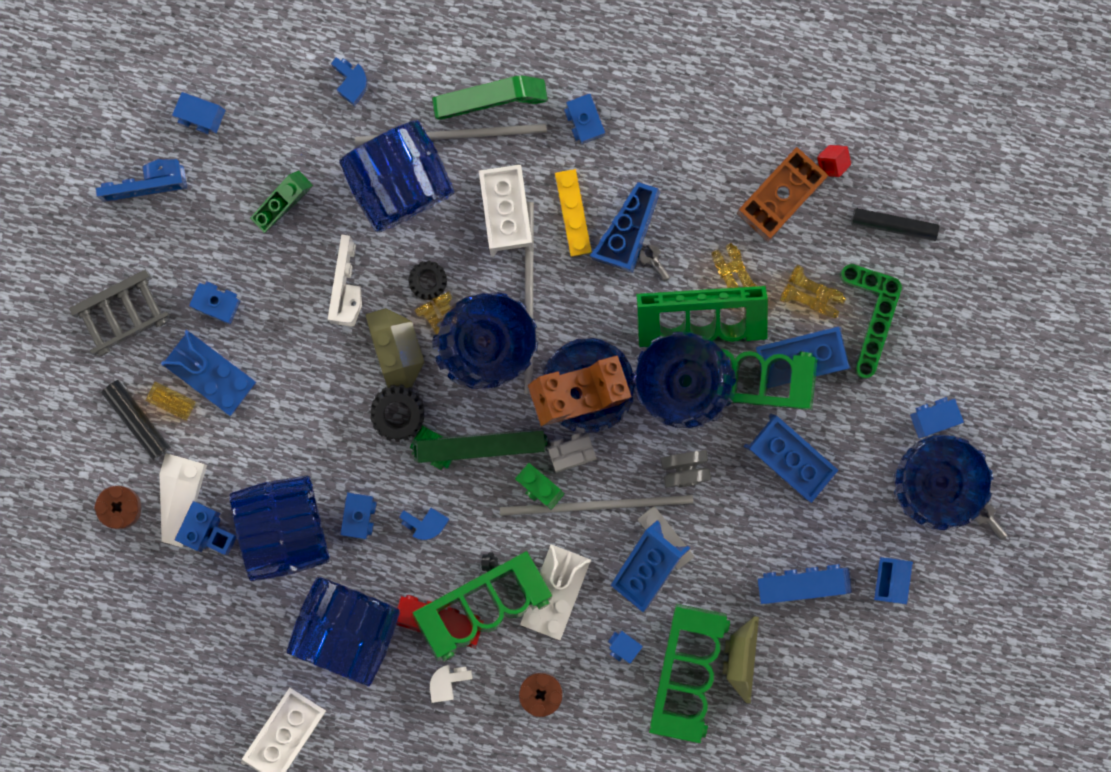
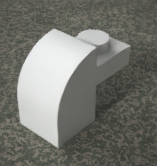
(442, 681)

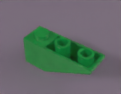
(281, 200)

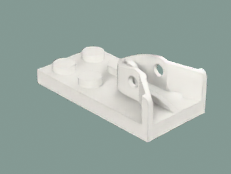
(505, 209)
(342, 294)
(563, 576)
(284, 734)

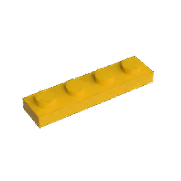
(573, 212)

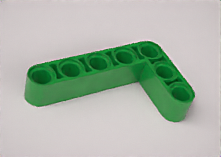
(489, 95)
(877, 316)

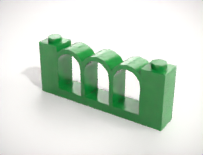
(752, 326)
(801, 387)
(527, 578)
(676, 724)

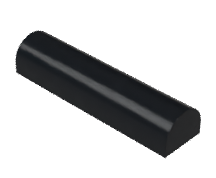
(895, 224)
(135, 419)

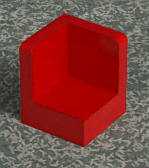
(834, 160)

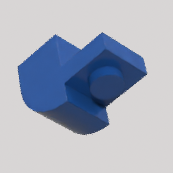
(355, 83)
(429, 527)
(221, 540)

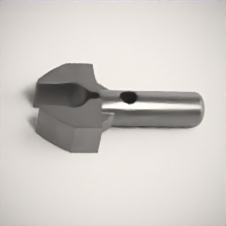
(655, 262)
(992, 522)

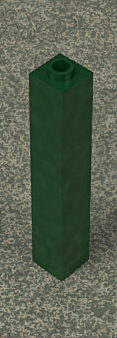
(479, 445)

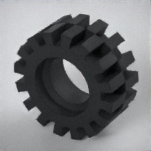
(437, 289)

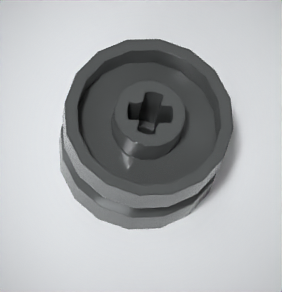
(686, 471)

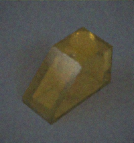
(170, 401)

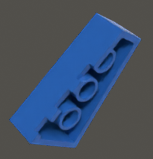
(626, 234)
(804, 585)

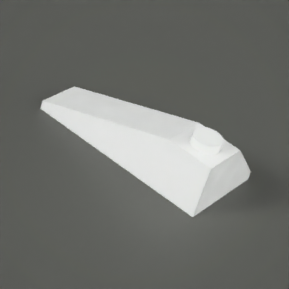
(178, 488)

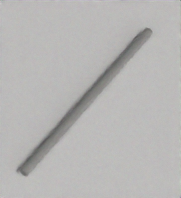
(469, 133)
(528, 374)
(597, 505)

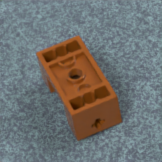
(766, 210)
(598, 385)

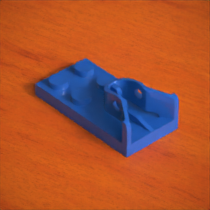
(155, 181)
(825, 346)
(209, 373)
(792, 458)
(647, 567)

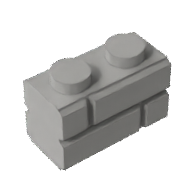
(571, 453)

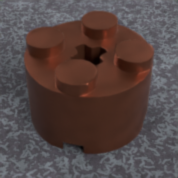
(130, 507)
(540, 707)

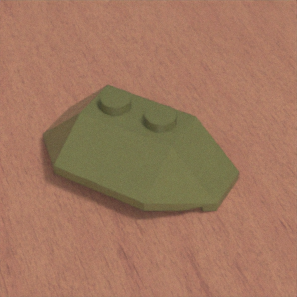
(395, 347)
(741, 658)

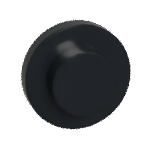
(489, 562)

